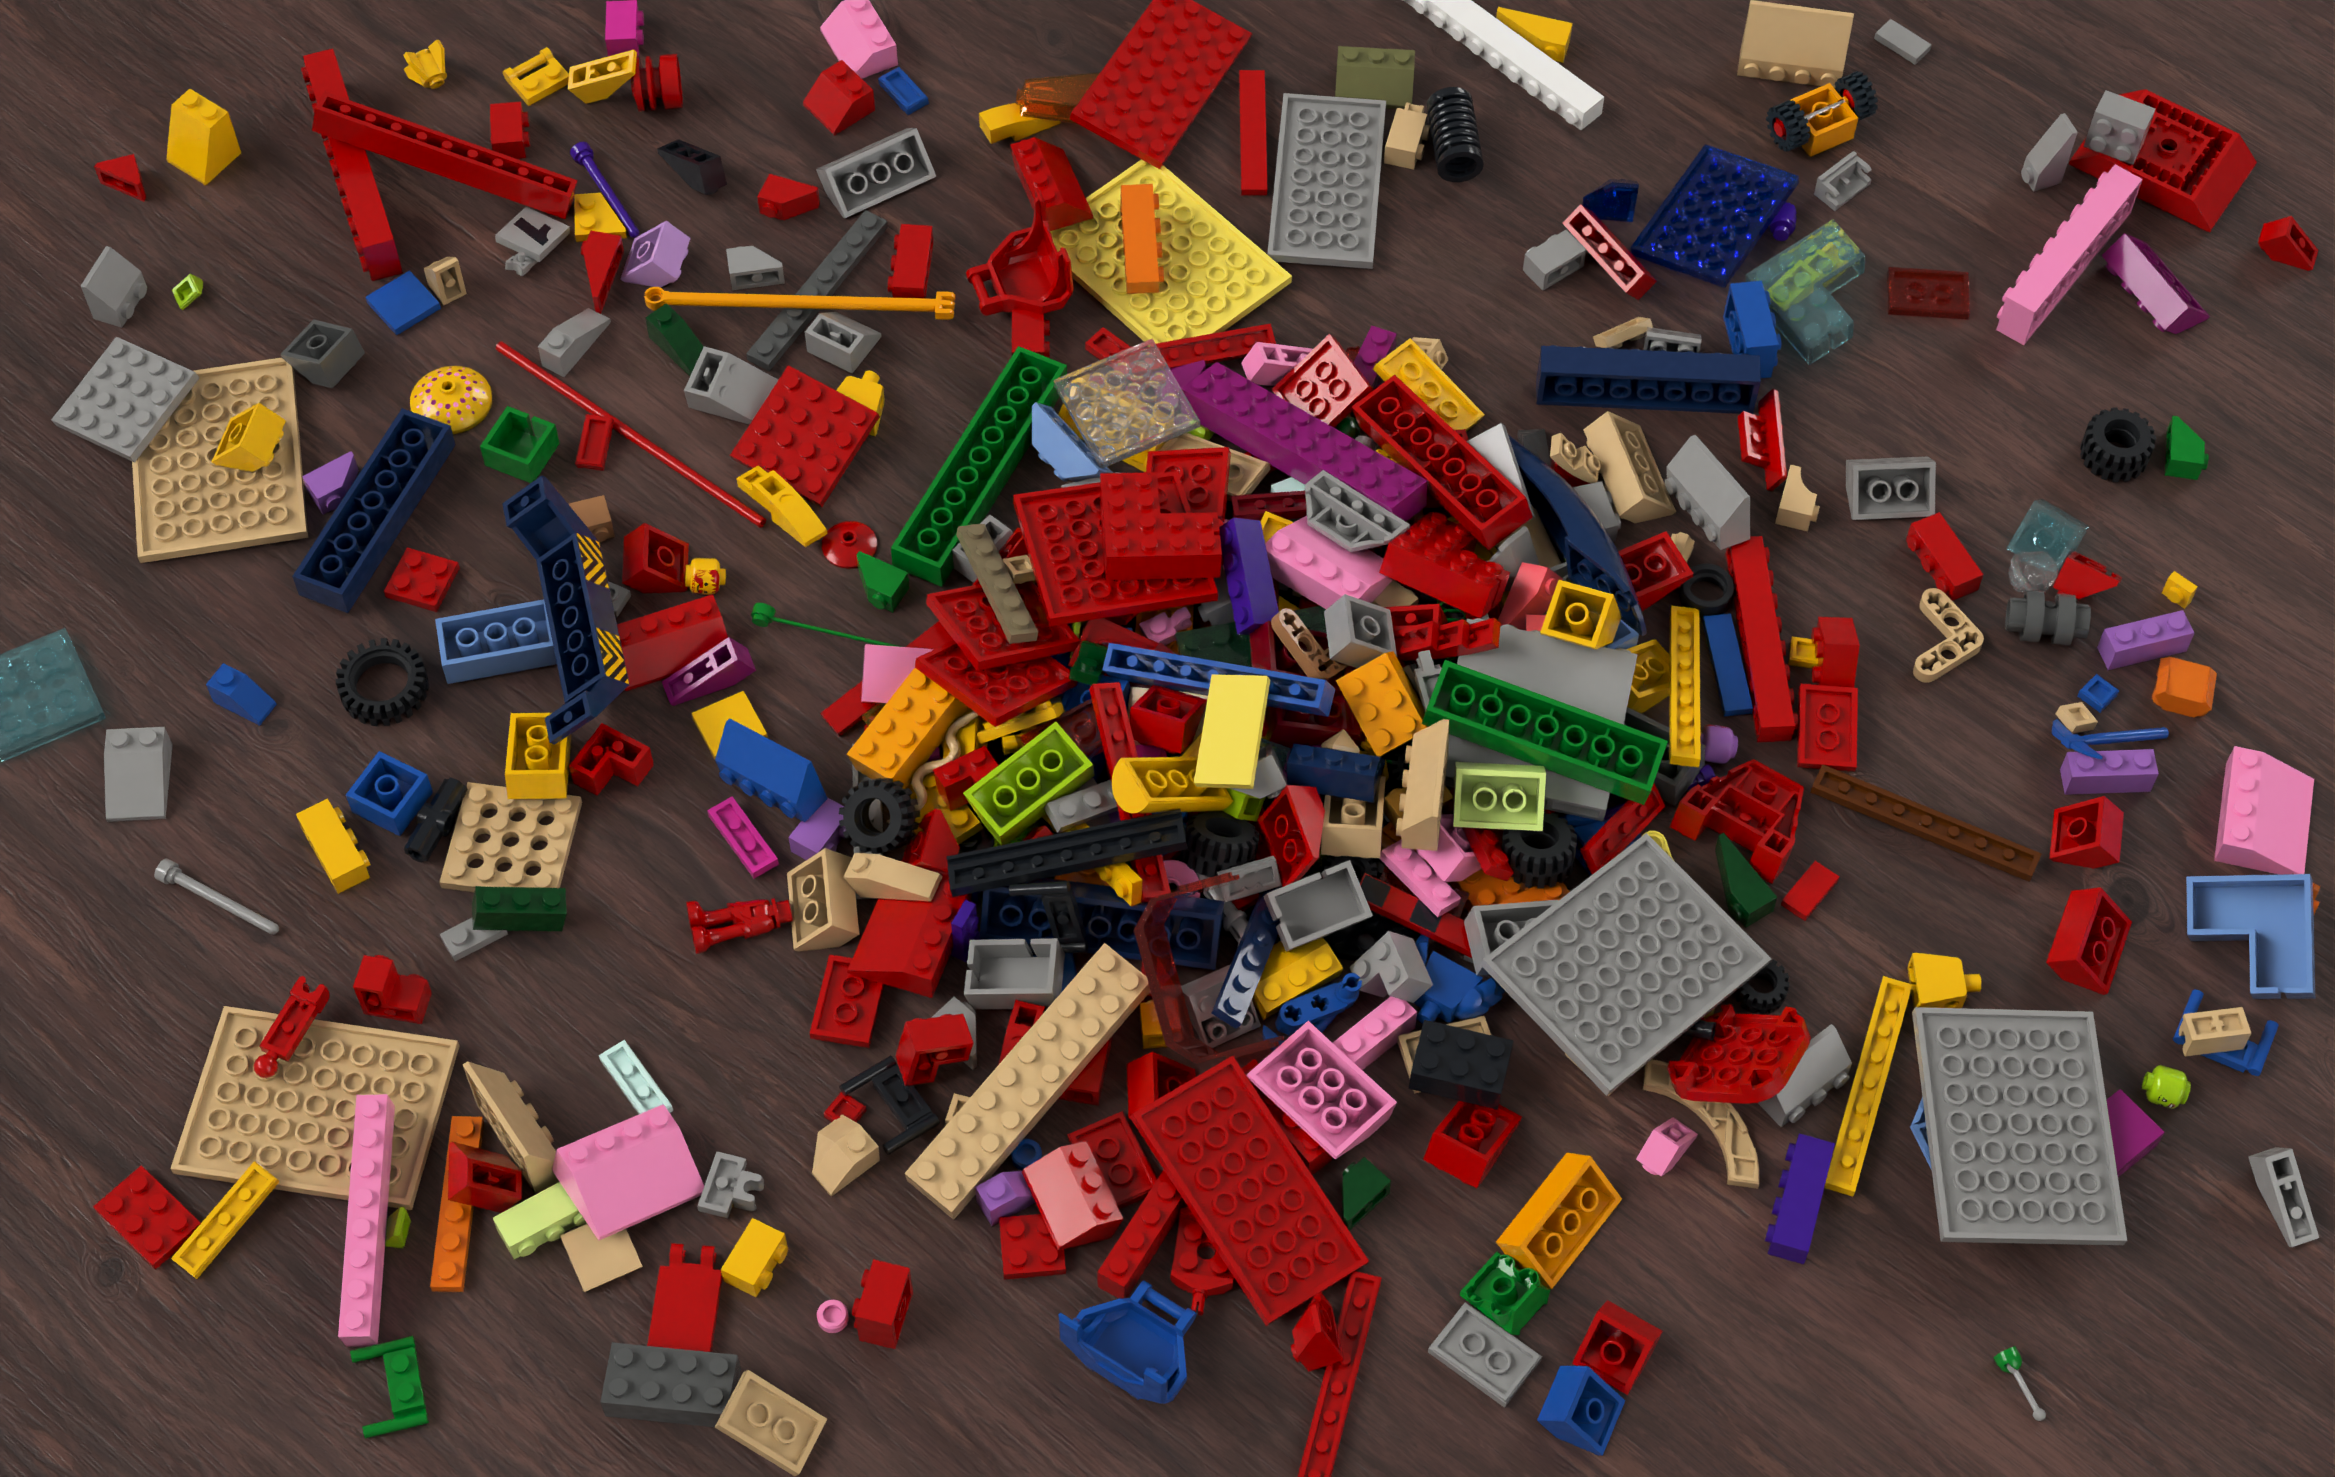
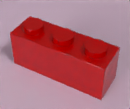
(911, 262)
(1944, 556)

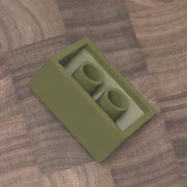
(1376, 75)

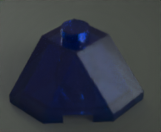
(1613, 200)

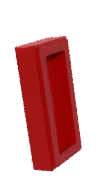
(594, 442)
(1810, 890)

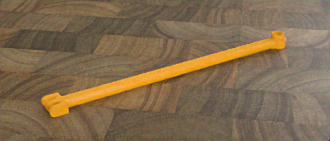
(942, 306)

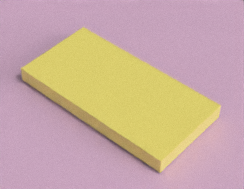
(1232, 731)

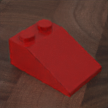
(1655, 568)
(1294, 830)
(1471, 1141)

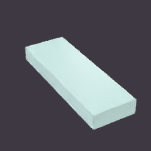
(633, 1078)

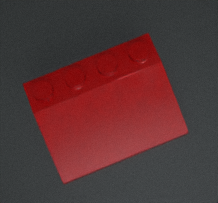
(909, 941)

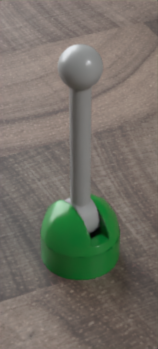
(2010, 1362)

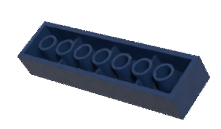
(1647, 379)
(374, 510)
(1191, 926)

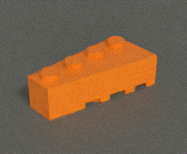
(1139, 238)

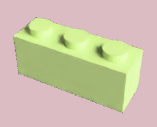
(538, 1220)

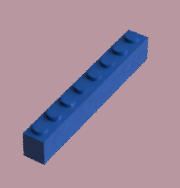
(1194, 676)

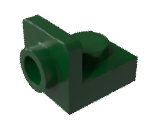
(1089, 663)

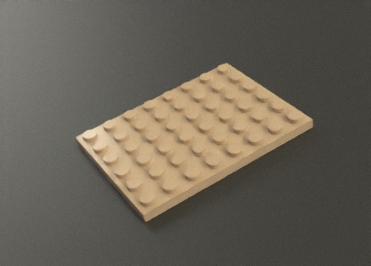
(202, 508)
(305, 1114)

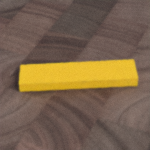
(225, 1220)

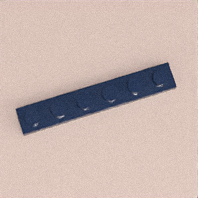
(1247, 965)

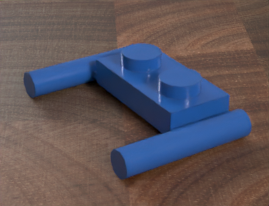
(2250, 1058)

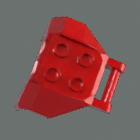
(1025, 270)

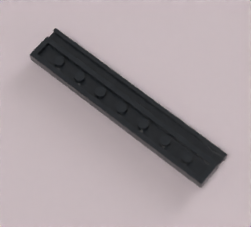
(1066, 852)

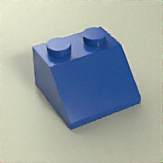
(1581, 1409)

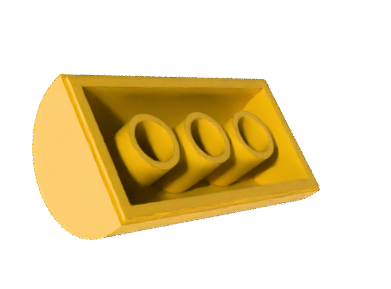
(1164, 786)

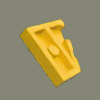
(595, 214)

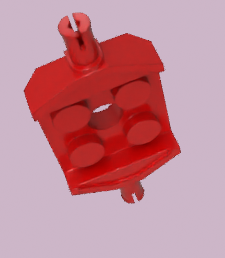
(1193, 1273)

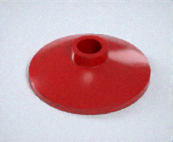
(843, 552)

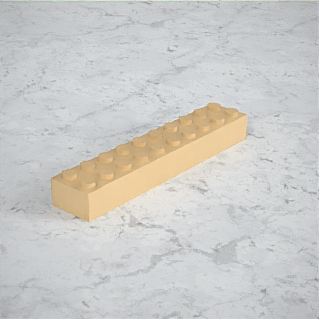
(1028, 1081)

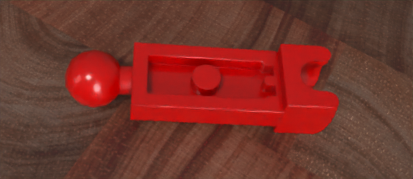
(290, 1026)

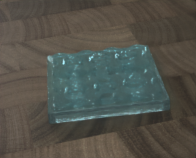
(43, 694)

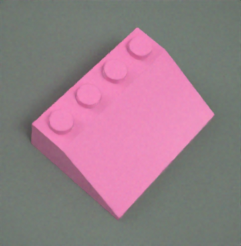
(1323, 568)
(2264, 814)
(1323, 1091)
(628, 1172)

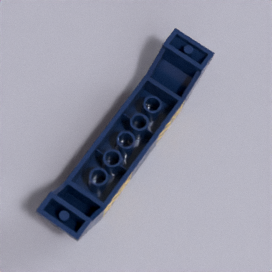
(575, 603)

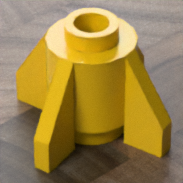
(427, 66)

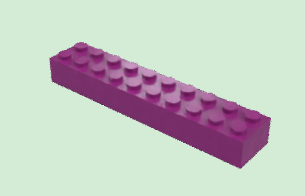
(1299, 441)

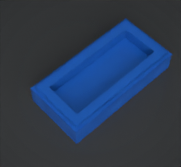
(903, 90)

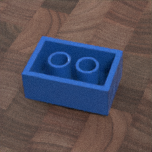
(1752, 324)

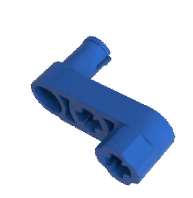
(1336, 999)

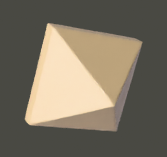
(1341, 742)

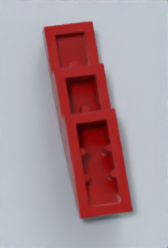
(1447, 640)

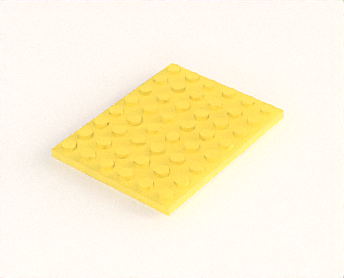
(1207, 263)

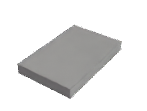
(1484, 1354)

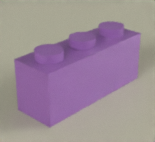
(2145, 640)
(2115, 773)

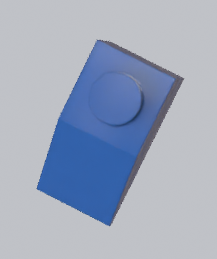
(240, 694)

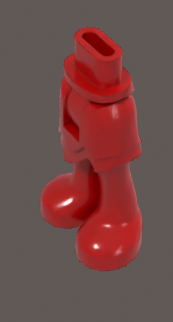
(747, 917)

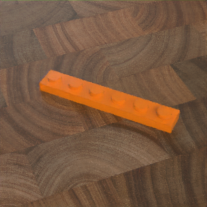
(455, 1217)

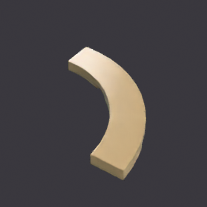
(1721, 1119)

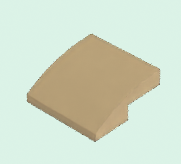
(600, 1260)

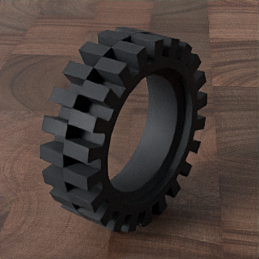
(382, 710)

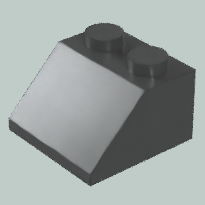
(324, 352)

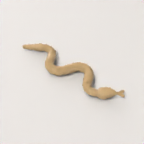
(925, 769)

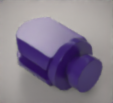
(1784, 222)

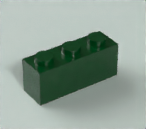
(519, 908)

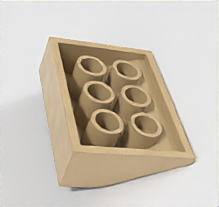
(1794, 43)
(514, 1124)

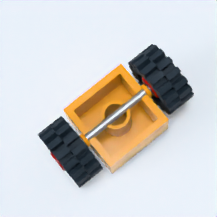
(1823, 115)

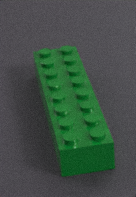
(1546, 732)

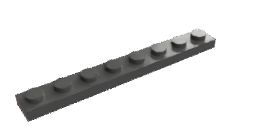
(822, 282)

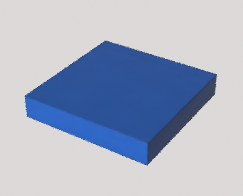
(403, 302)

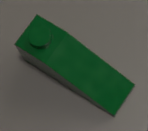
(674, 337)
(1744, 890)

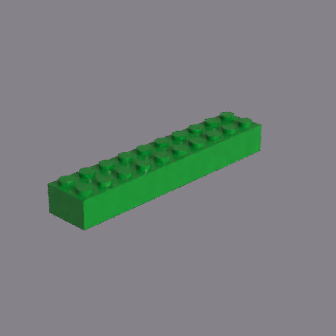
(977, 466)

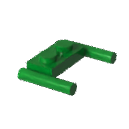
(403, 1385)

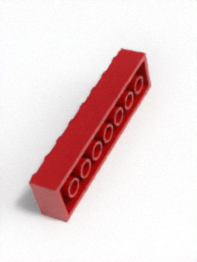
(1454, 470)

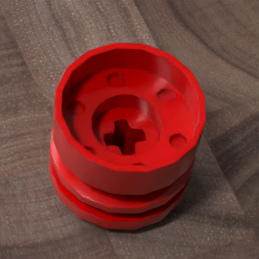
(658, 83)

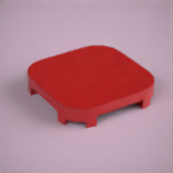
(1744, 1061)

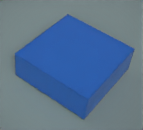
(2098, 693)

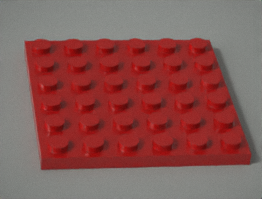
(1068, 556)

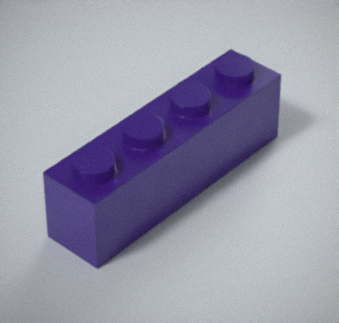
(1247, 574)
(1800, 1199)

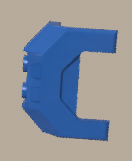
(1132, 1343)

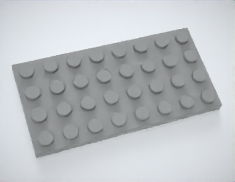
(1327, 181)

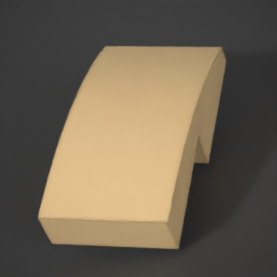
(1578, 461)

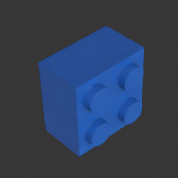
(389, 793)

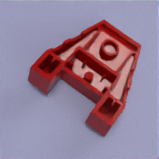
(1751, 808)

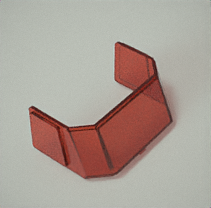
(1165, 981)

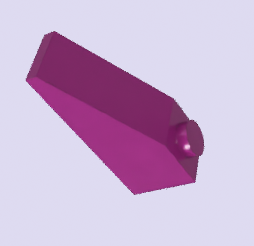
(711, 672)

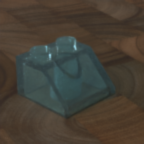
(2049, 531)

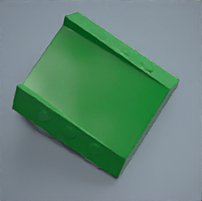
(1506, 1293)

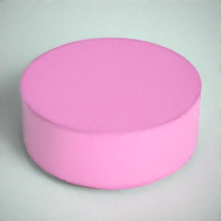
(832, 1316)

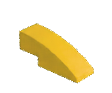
(1006, 122)

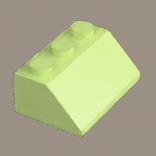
(1499, 796)

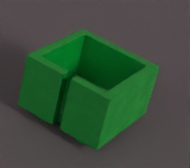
(513, 447)

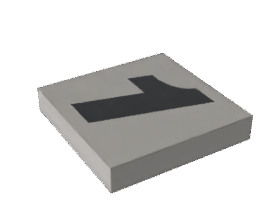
(532, 234)

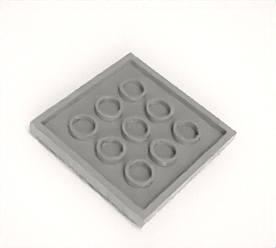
(125, 399)

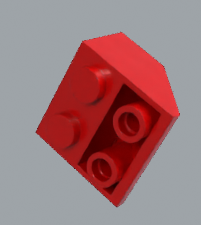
(483, 1178)

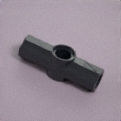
(435, 820)

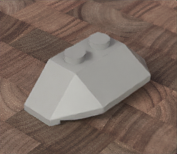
(1348, 515)

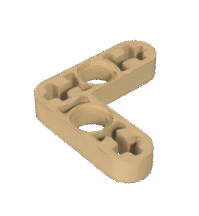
(1955, 637)

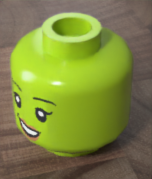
(2166, 1086)

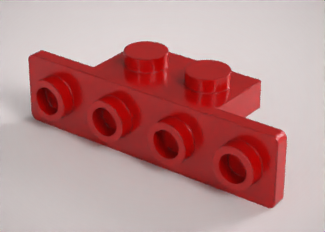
(1763, 439)

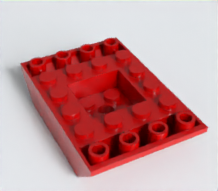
(2191, 180)

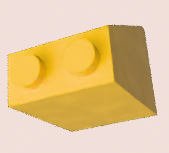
(200, 137)
(1582, 616)

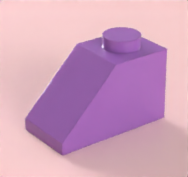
(331, 482)
(1003, 1196)

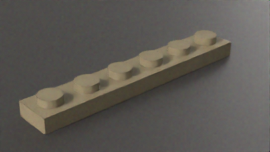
(997, 583)

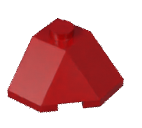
(2084, 577)
(932, 844)
(1316, 1336)

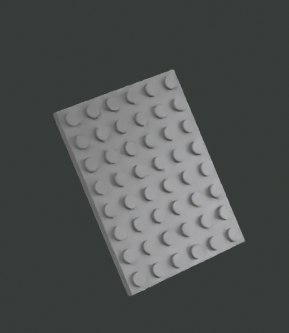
(1625, 963)
(2018, 1127)

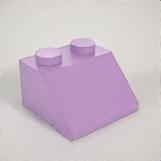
(656, 256)

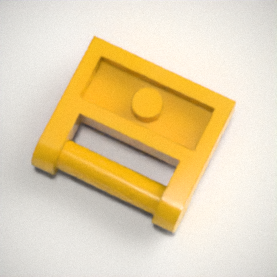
(539, 83)

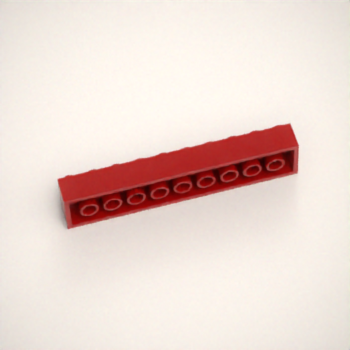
(356, 177)

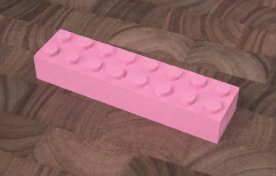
(2067, 254)

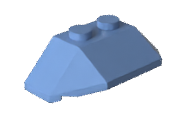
(1062, 446)

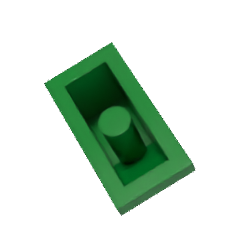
(2184, 451)
(882, 582)

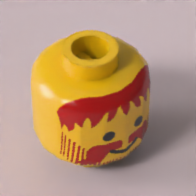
(704, 576)

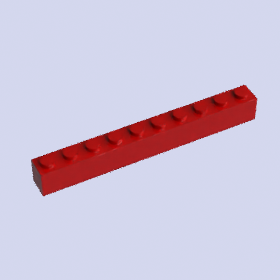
(444, 155)

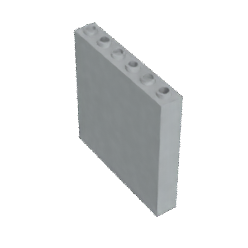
(1562, 671)

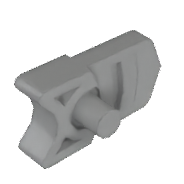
(520, 263)

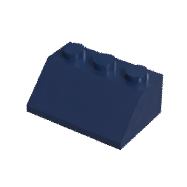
(1335, 772)

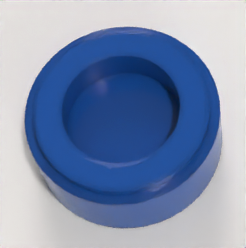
(1026, 1153)

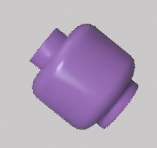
(1719, 742)

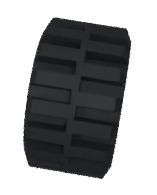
(2122, 428)
(857, 815)
(1218, 842)
(1541, 856)

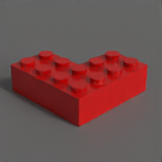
(1150, 543)
(1442, 563)

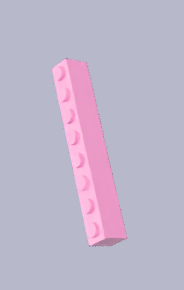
(366, 1221)

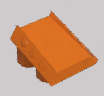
(2184, 687)

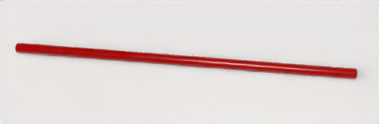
(632, 435)

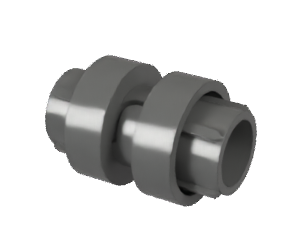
(2059, 618)

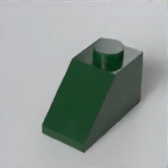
(1362, 1191)

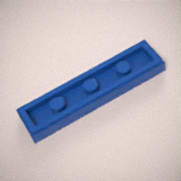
(1727, 665)

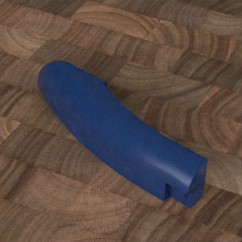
(1579, 535)

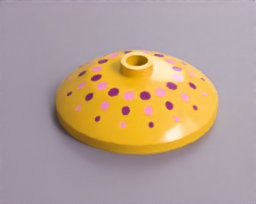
(460, 406)

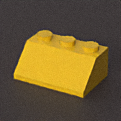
(1294, 974)

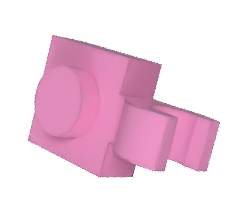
(1163, 628)

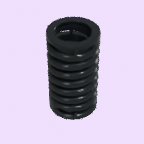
(1455, 134)

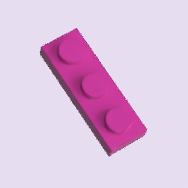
(743, 837)

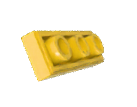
(1042, 713)

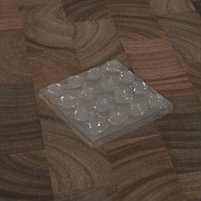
(1126, 403)

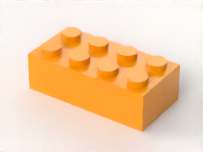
(906, 730)

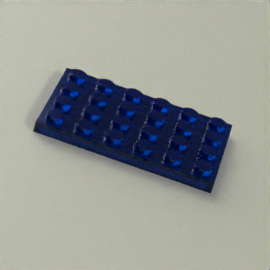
(1714, 215)

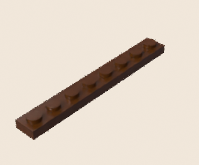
(1926, 823)

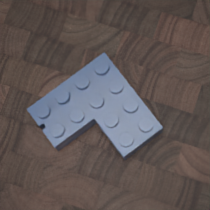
(2268, 912)

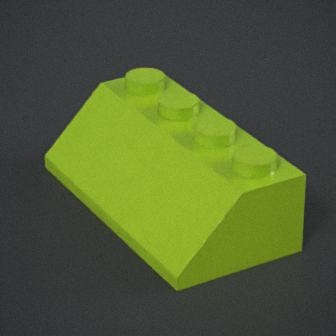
(1022, 785)

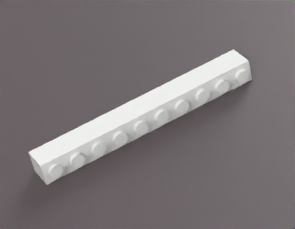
(1515, 58)

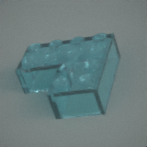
(1802, 286)

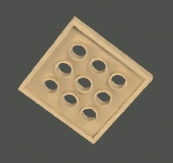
(471, 824)

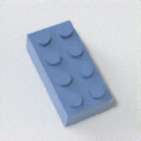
(495, 641)

